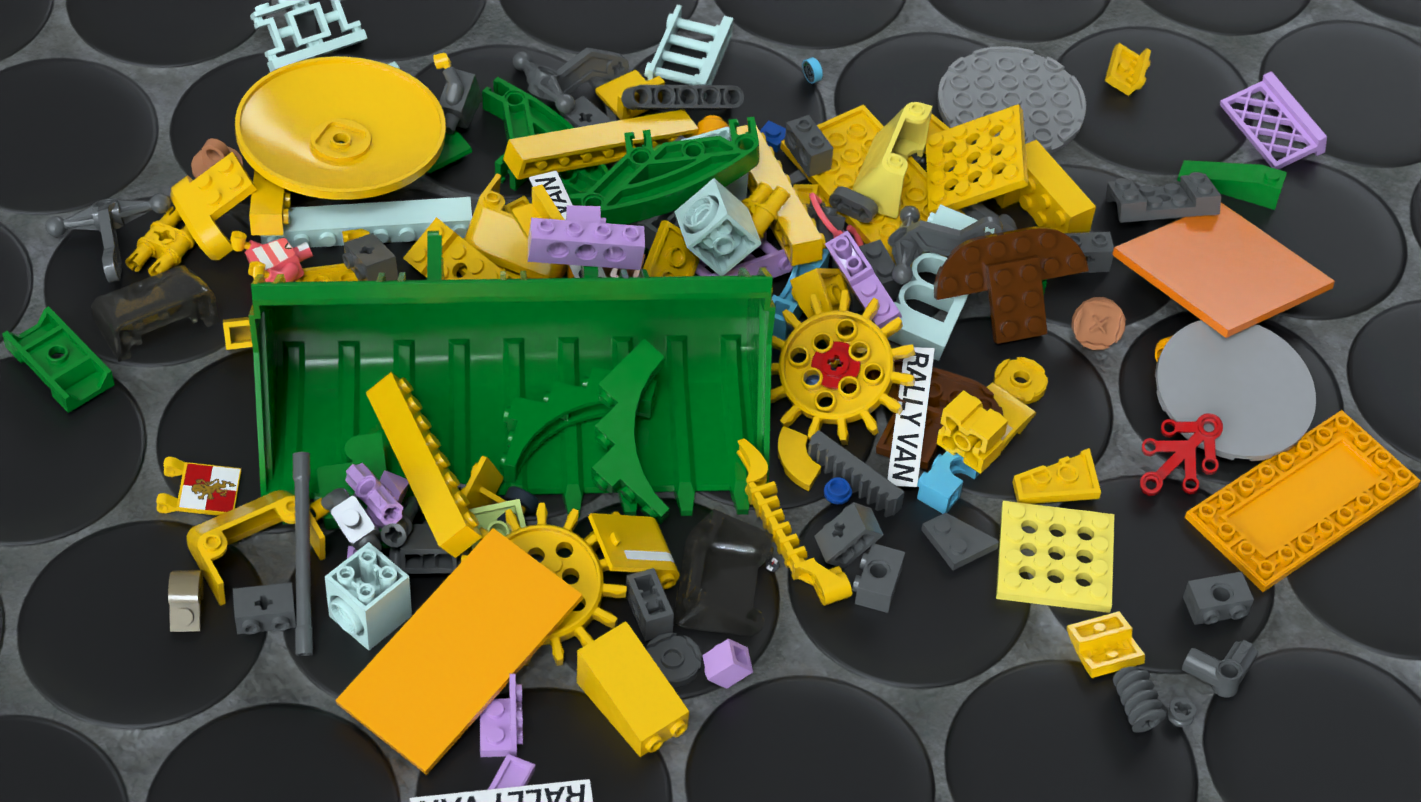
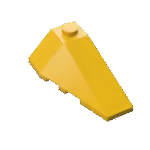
(827, 286)

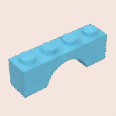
(786, 300)

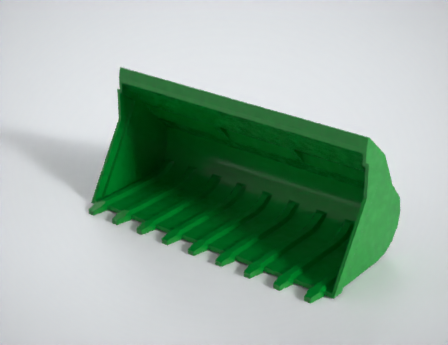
(487, 340)

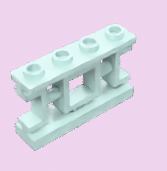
(314, 43)

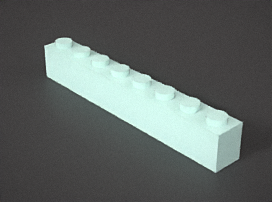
(386, 220)

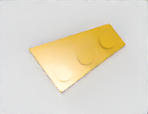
(1065, 481)

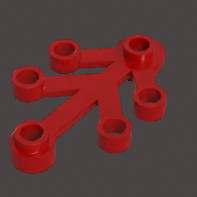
(1184, 451)

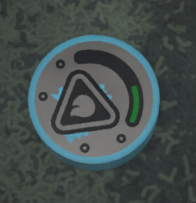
(812, 70)

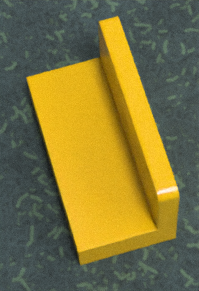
(541, 207)

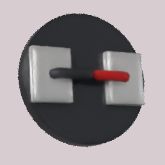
(773, 564)

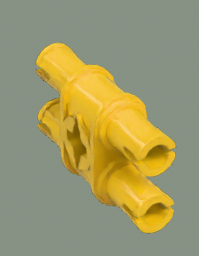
(764, 205)
(162, 243)

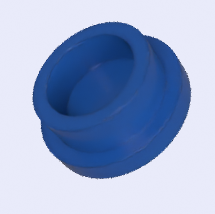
(837, 491)

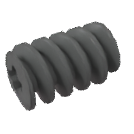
(1139, 698)

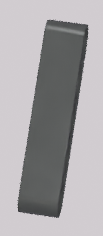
(672, 97)

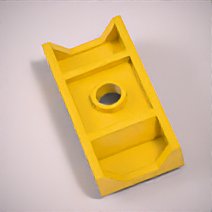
(455, 254)

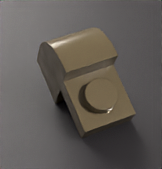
(185, 598)

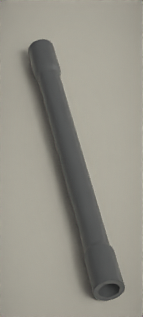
(303, 630)

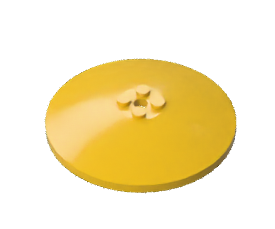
(301, 112)

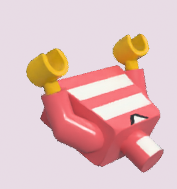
(273, 257)

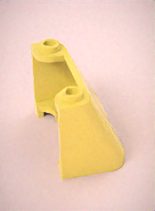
(886, 161)

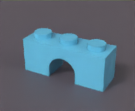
(939, 486)

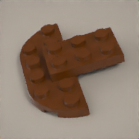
(1012, 272)
(943, 389)

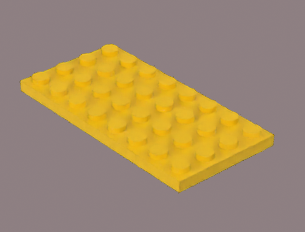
(851, 139)

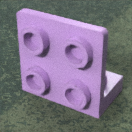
(502, 724)

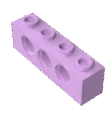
(586, 243)

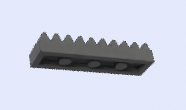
(856, 473)

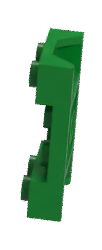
(71, 378)

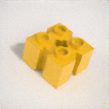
(972, 431)

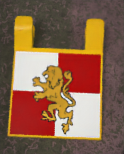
(202, 488)

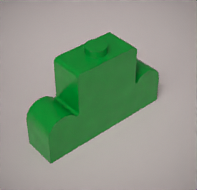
(358, 449)

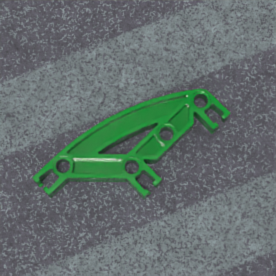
(528, 116)
(662, 180)

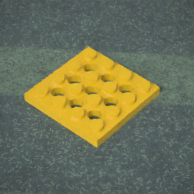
(960, 138)

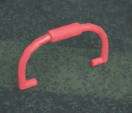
(816, 201)

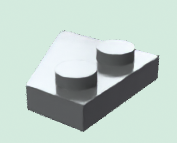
(957, 540)

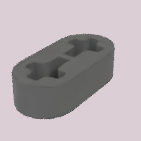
(853, 204)

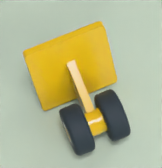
(484, 484)

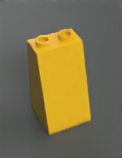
(631, 690)

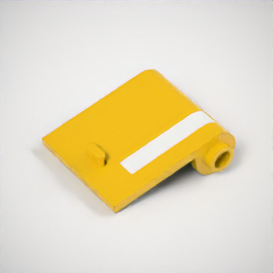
(634, 545)

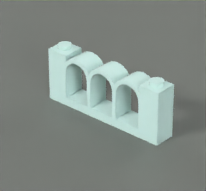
(917, 327)

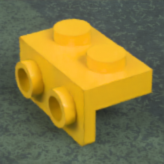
(1127, 69)

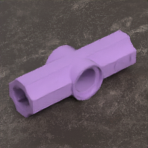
(374, 494)

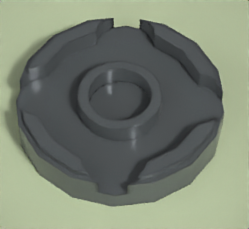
(676, 657)

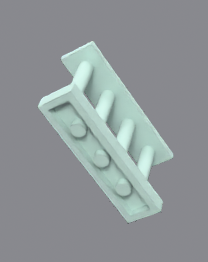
(707, 66)

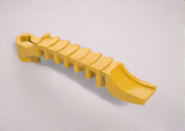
(829, 584)

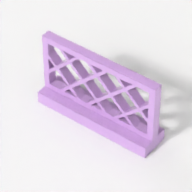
(1292, 115)

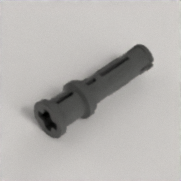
(403, 527)

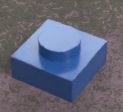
(774, 135)

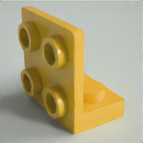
(612, 93)

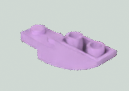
(861, 277)

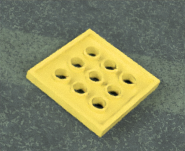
(1041, 566)

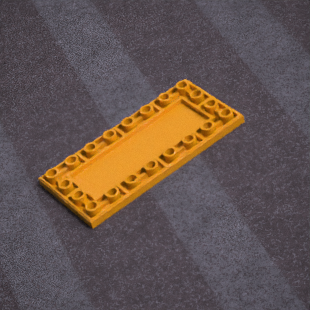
(1302, 500)
(459, 650)

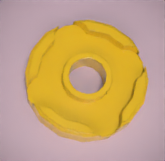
(1024, 368)

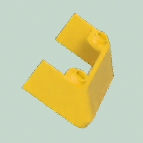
(501, 238)
(210, 539)

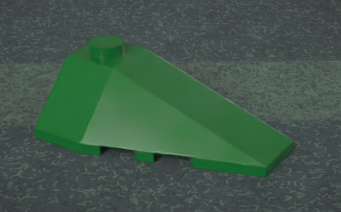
(1241, 181)

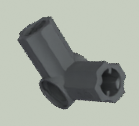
(1224, 674)

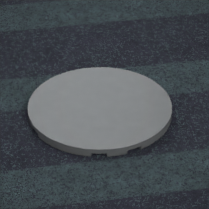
(1012, 76)
(1246, 380)

